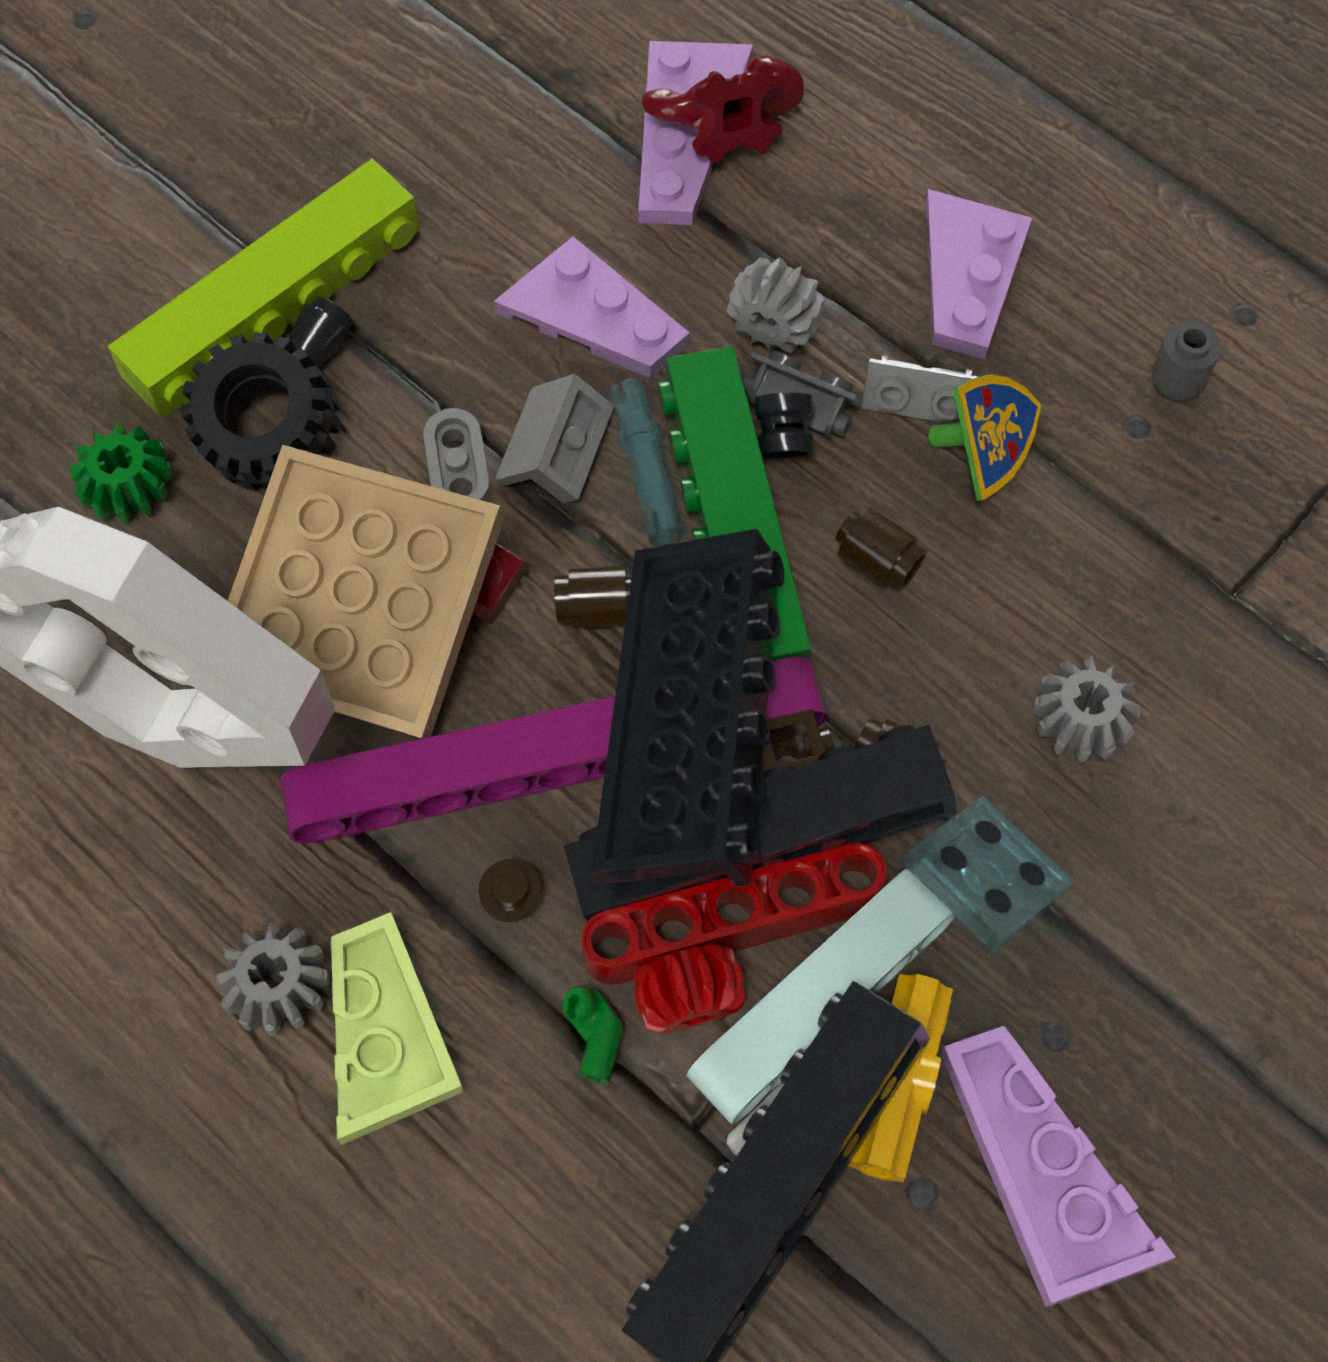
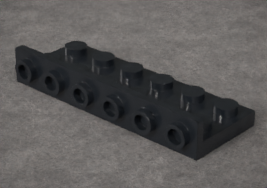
(691, 712)

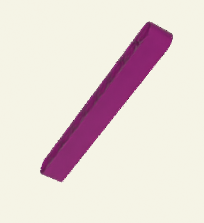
(480, 764)

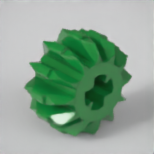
(121, 473)

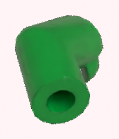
(598, 1027)

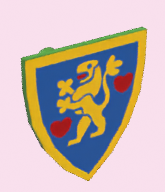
(994, 426)

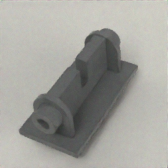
(829, 393)

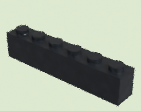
(809, 810)
(777, 1180)

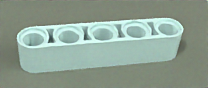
(868, 949)

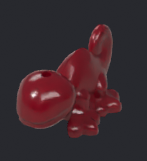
(732, 108)

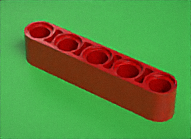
(769, 919)

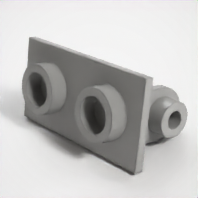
(912, 390)

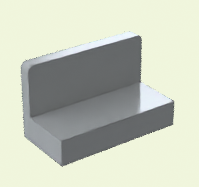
(557, 437)

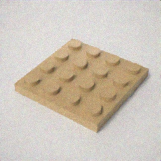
(368, 582)

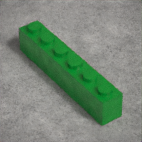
(726, 468)

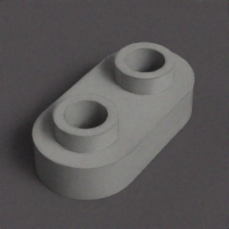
(460, 466)

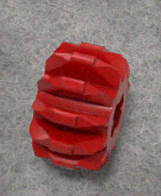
(689, 988)

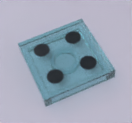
(987, 873)

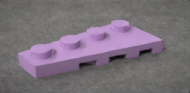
(671, 171)
(1056, 1193)

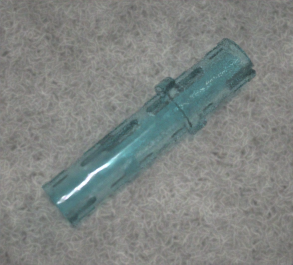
(641, 441)

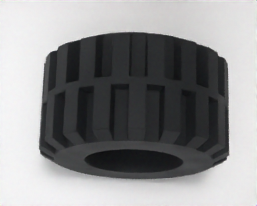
(235, 378)

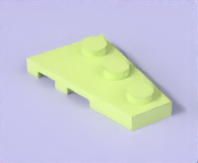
(386, 1036)

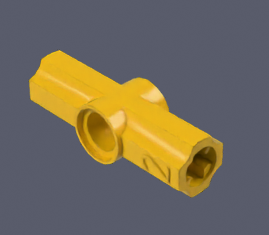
(891, 1141)

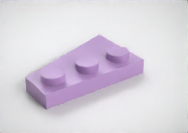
(971, 269)
(594, 305)

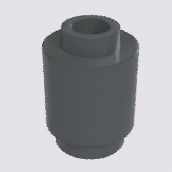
(1185, 360)

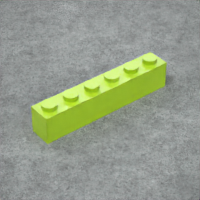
(268, 283)

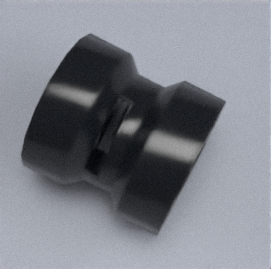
(784, 425)

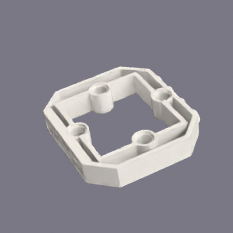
(251, 692)

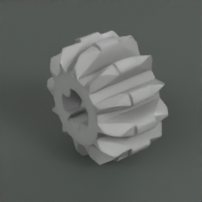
(775, 304)
(1094, 692)
(250, 992)

